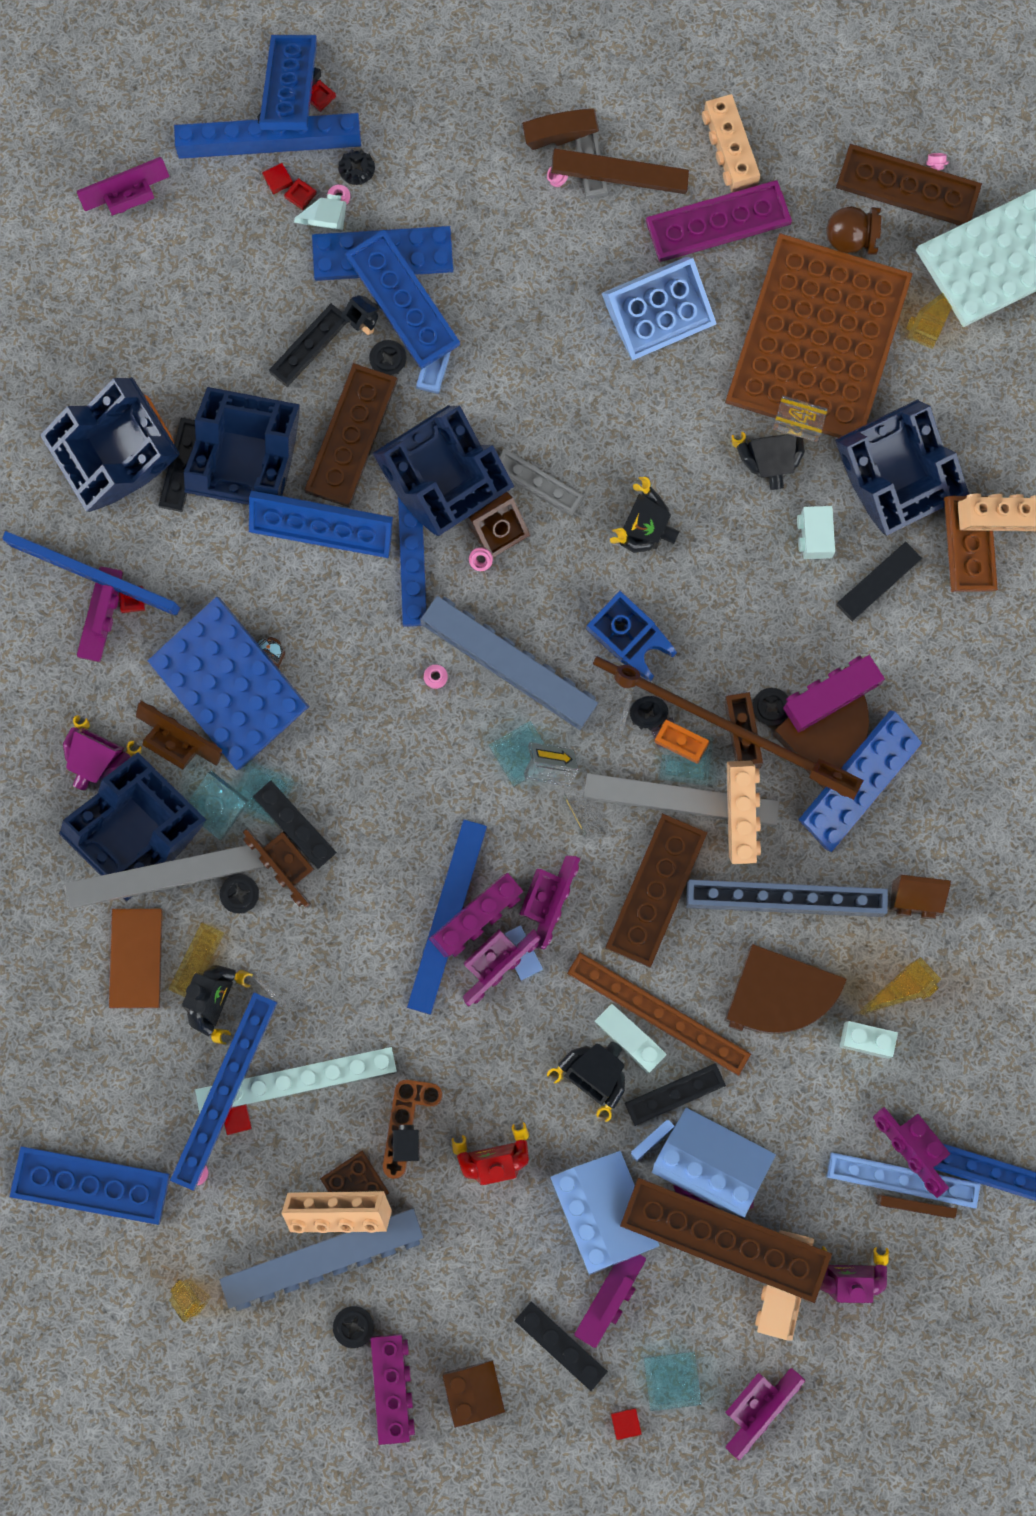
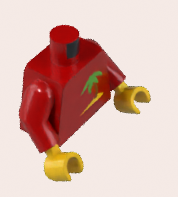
(494, 1163)

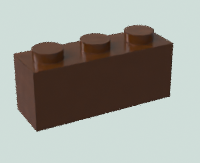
(740, 711)

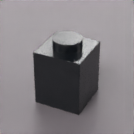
(406, 1144)

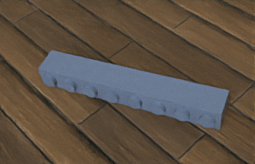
(508, 662)
(786, 898)
(319, 1259)

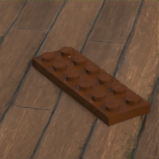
(908, 185)
(351, 435)
(656, 890)

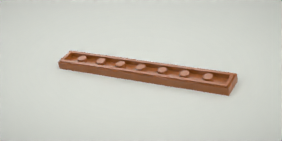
(659, 1014)

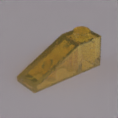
(929, 321)
(188, 1299)

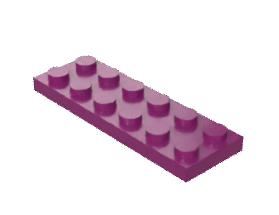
(718, 221)

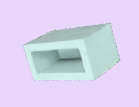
(817, 532)
(868, 1039)

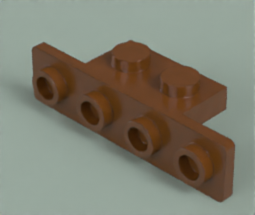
(174, 740)
(286, 862)

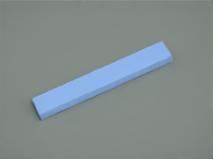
(899, 1180)

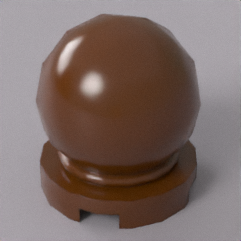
(853, 229)

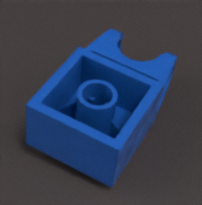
(637, 639)

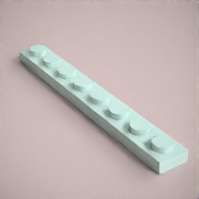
(310, 1077)

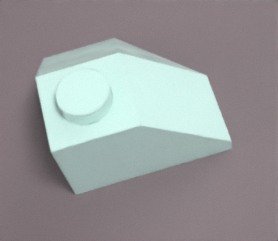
(324, 213)

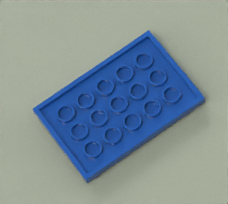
(228, 683)

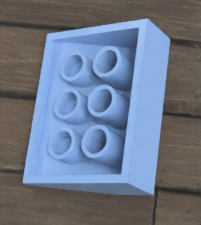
(659, 307)
(713, 1163)
(594, 1206)

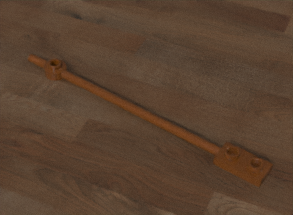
(821, 772)

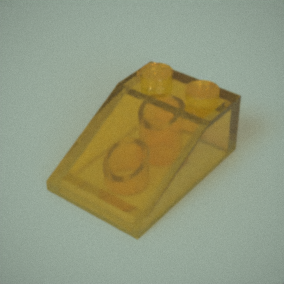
(912, 983)

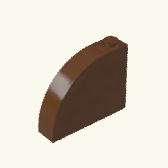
(831, 738)
(780, 993)

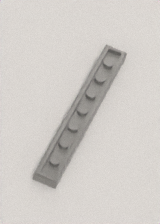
(669, 798)
(161, 876)

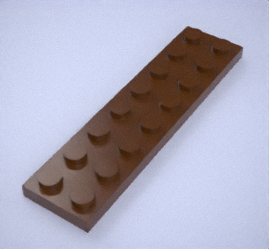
(726, 1240)

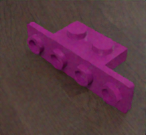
(124, 189)
(99, 619)
(547, 896)
(494, 959)
(917, 1146)
(609, 1299)
(758, 1408)

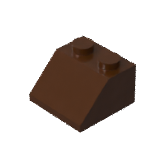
(498, 525)
(919, 896)
(473, 1393)

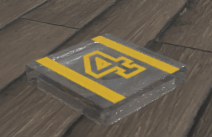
(800, 419)

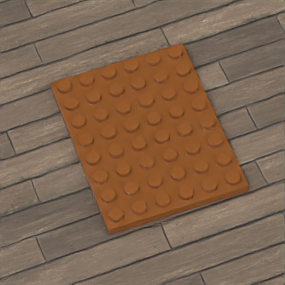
(819, 334)

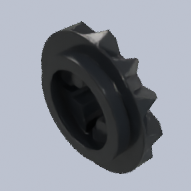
(356, 176)
(390, 348)
(645, 705)
(759, 706)
(229, 888)
(342, 1333)

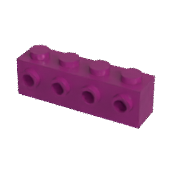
(833, 693)
(475, 915)
(391, 1389)

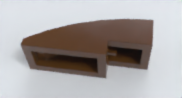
(560, 128)

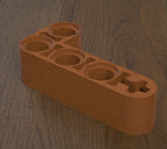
(410, 1105)

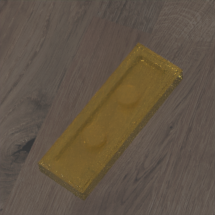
(196, 958)

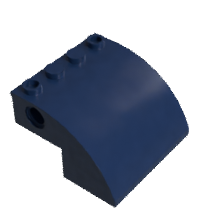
(109, 444)
(241, 446)
(901, 467)
(443, 470)
(132, 821)

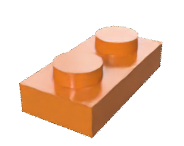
(681, 741)

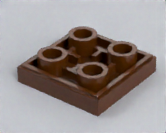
(354, 1176)

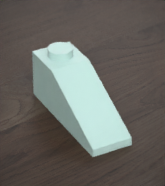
(630, 1038)

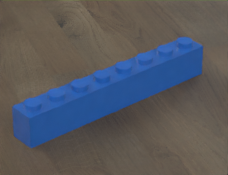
(247, 138)

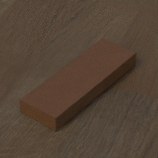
(915, 1206)

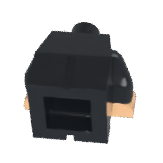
(361, 313)

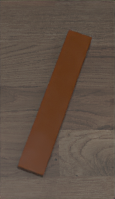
(620, 171)

